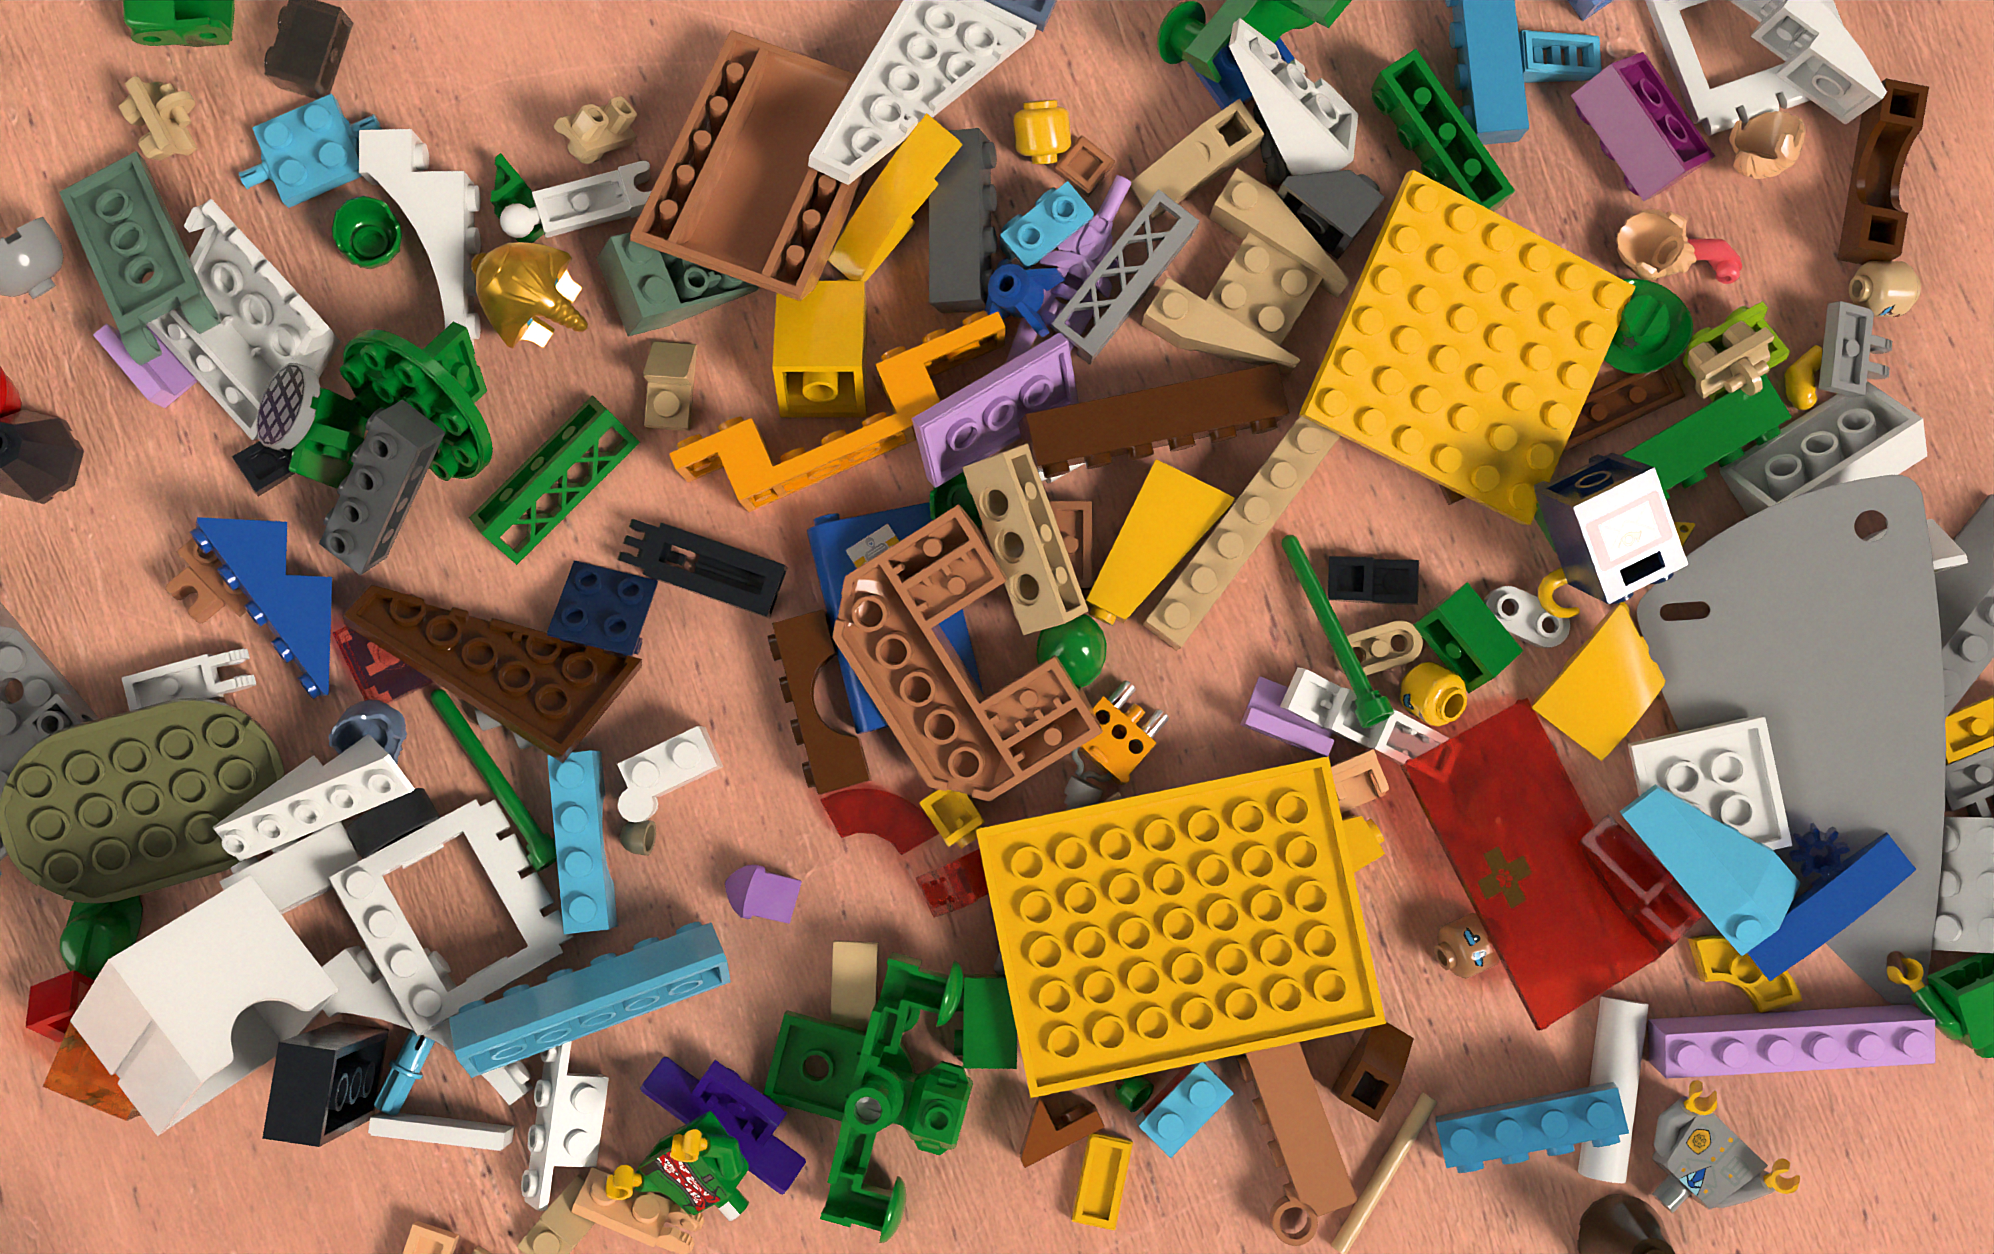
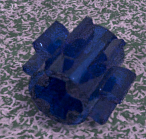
(1819, 840)

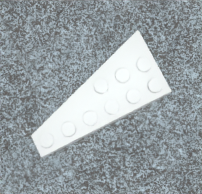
(916, 68)

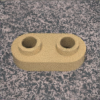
(1377, 648)

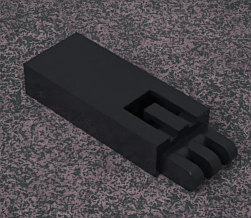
(719, 574)

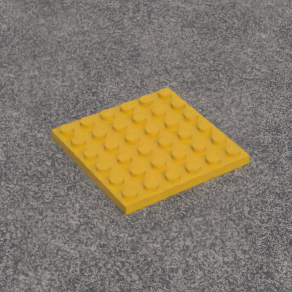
(1467, 348)

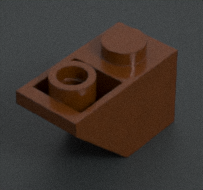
(1374, 1070)

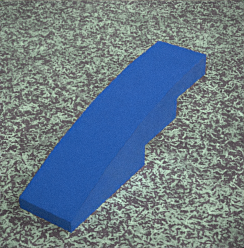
(1833, 905)

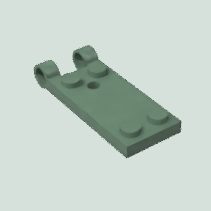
(125, 237)

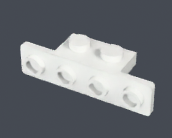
(565, 1124)

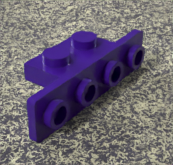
(739, 1109)

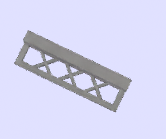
(1139, 285)

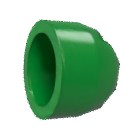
(1134, 1092)

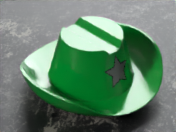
(1651, 329)

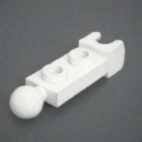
(581, 203)

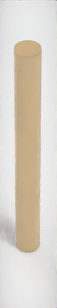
(1384, 1173)

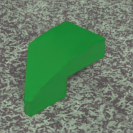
(512, 190)

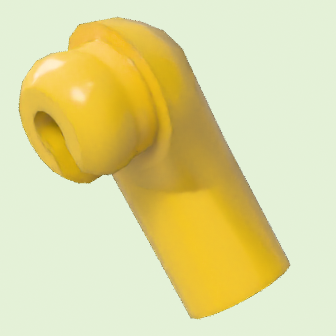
(1800, 379)

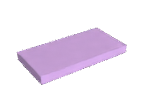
(988, 411)

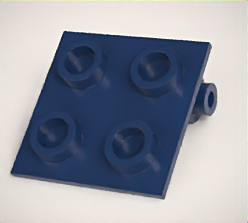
(603, 608)

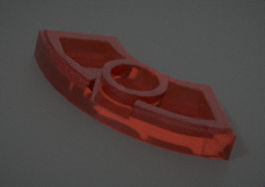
(879, 814)

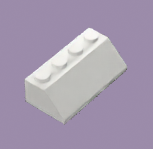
(1828, 447)

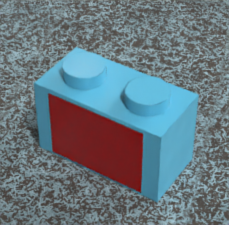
(1183, 1107)

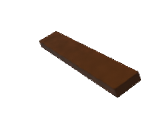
(1616, 406)

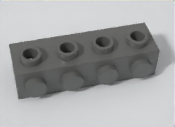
(961, 226)
(380, 486)

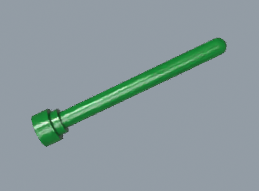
(1370, 705)
(541, 845)

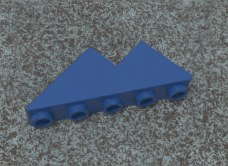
(290, 605)

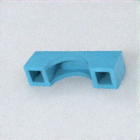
(583, 872)

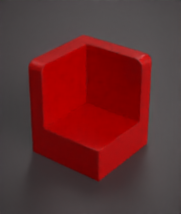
(55, 1002)

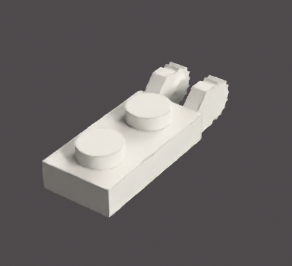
(186, 679)

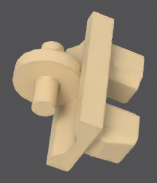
(164, 115)
(598, 129)
(1736, 366)

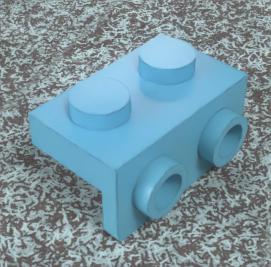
(1046, 226)

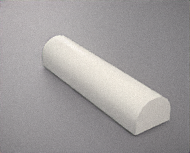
(1616, 1060)

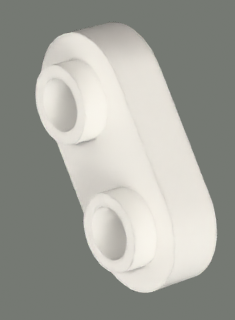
(1527, 617)

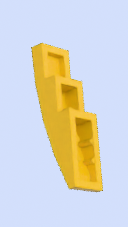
(893, 199)

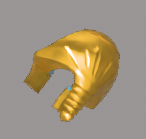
(524, 283)

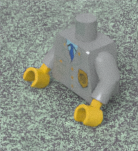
(1709, 1158)

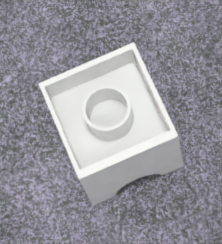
(201, 1003)

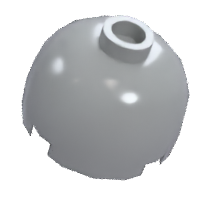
(30, 260)

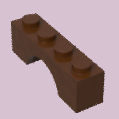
(1873, 213)
(805, 648)

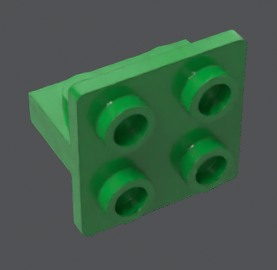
(330, 441)

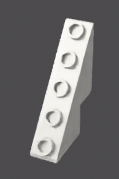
(313, 799)

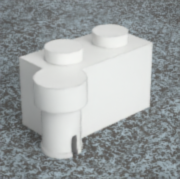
(664, 770)

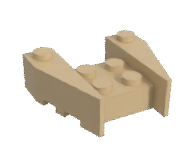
(1258, 290)

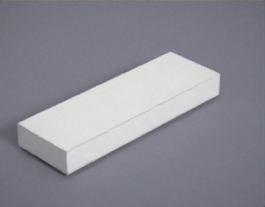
(441, 1130)

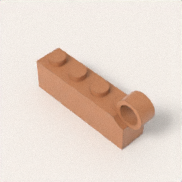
(1300, 1135)

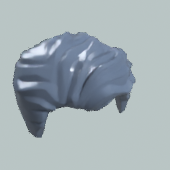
(372, 718)

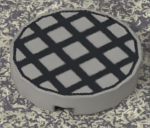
(285, 407)

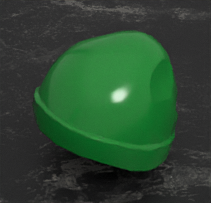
(1077, 645)

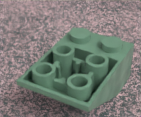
(661, 289)

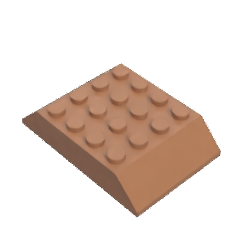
(740, 172)

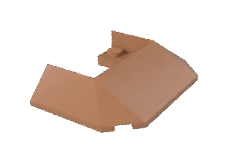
(921, 684)

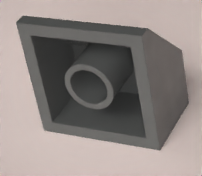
(1332, 206)

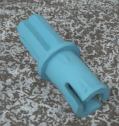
(403, 1074)

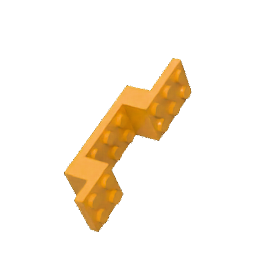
(909, 391)

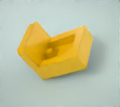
(953, 816)

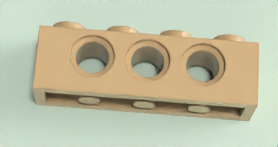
(1025, 539)

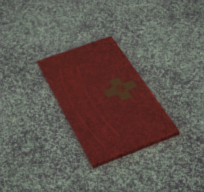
(1513, 841)

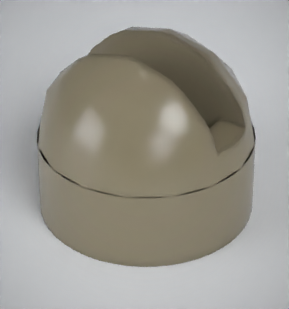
(639, 837)

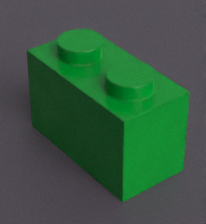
(1468, 637)
(988, 1024)

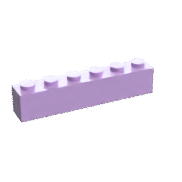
(1791, 1041)

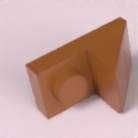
(1046, 1137)

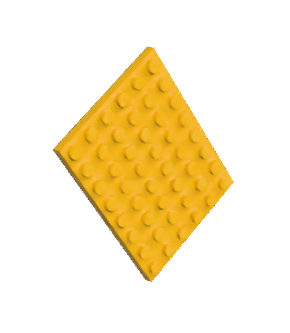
(1180, 926)

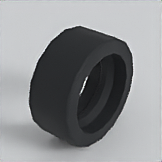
(392, 822)

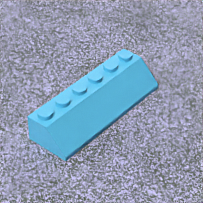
(588, 999)

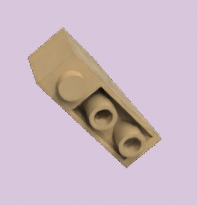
(1200, 156)

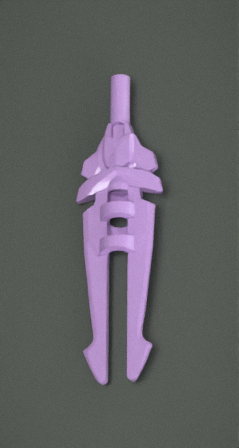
(1076, 261)

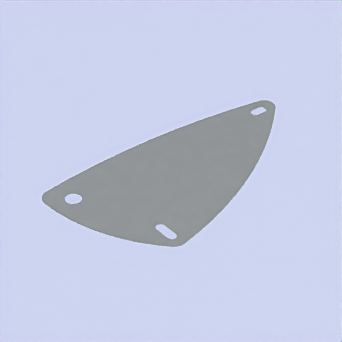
(1848, 671)

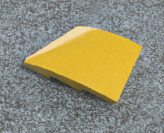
(1603, 686)

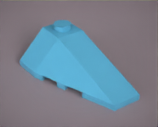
(1726, 874)

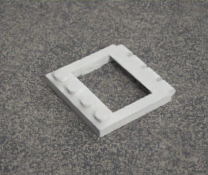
(1718, 105)
(397, 947)

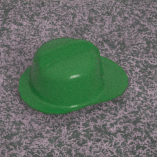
(99, 933)

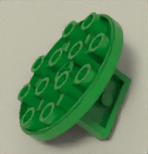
(435, 381)

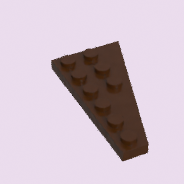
(507, 671)

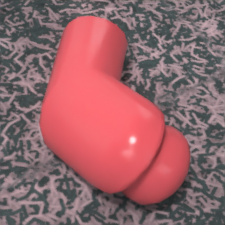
(1720, 257)

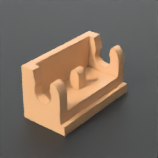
(1358, 780)

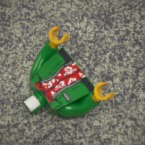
(691, 1166)

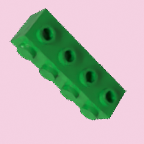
(1438, 132)

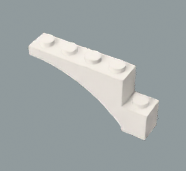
(439, 209)
(367, 994)

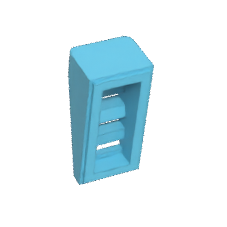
(1534, 70)

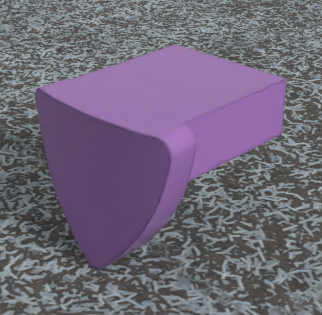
(762, 893)

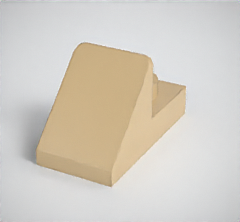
(670, 385)
(558, 1228)

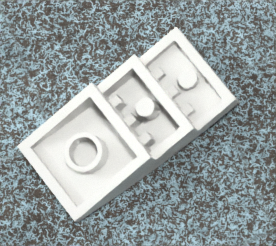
(1817, 54)

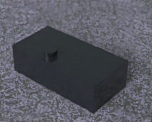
(325, 1083)

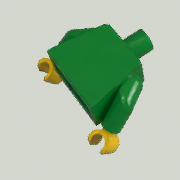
(1957, 999)

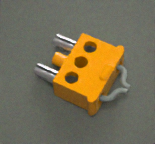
(1113, 754)

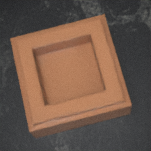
(1084, 166)

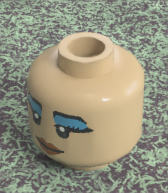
(1885, 288)

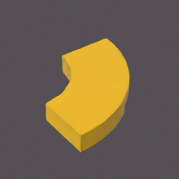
(1721, 962)

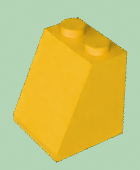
(822, 351)

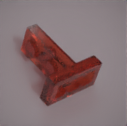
(954, 884)

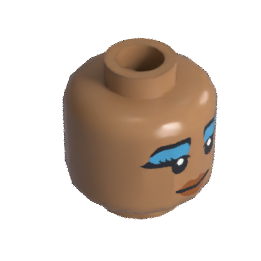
(1465, 947)

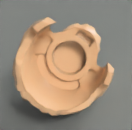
(1767, 144)
(1655, 244)

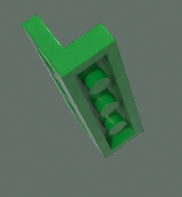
(543, 469)

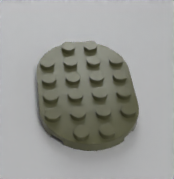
(134, 798)

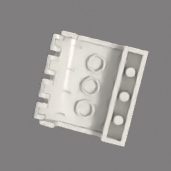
(260, 318)

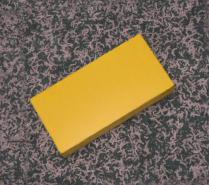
(1102, 1180)

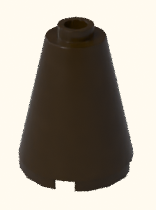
(1622, 1227)

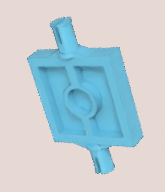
(308, 150)

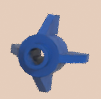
(1021, 292)

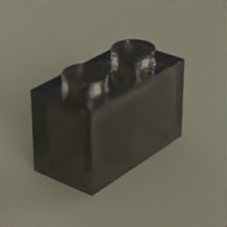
(308, 47)

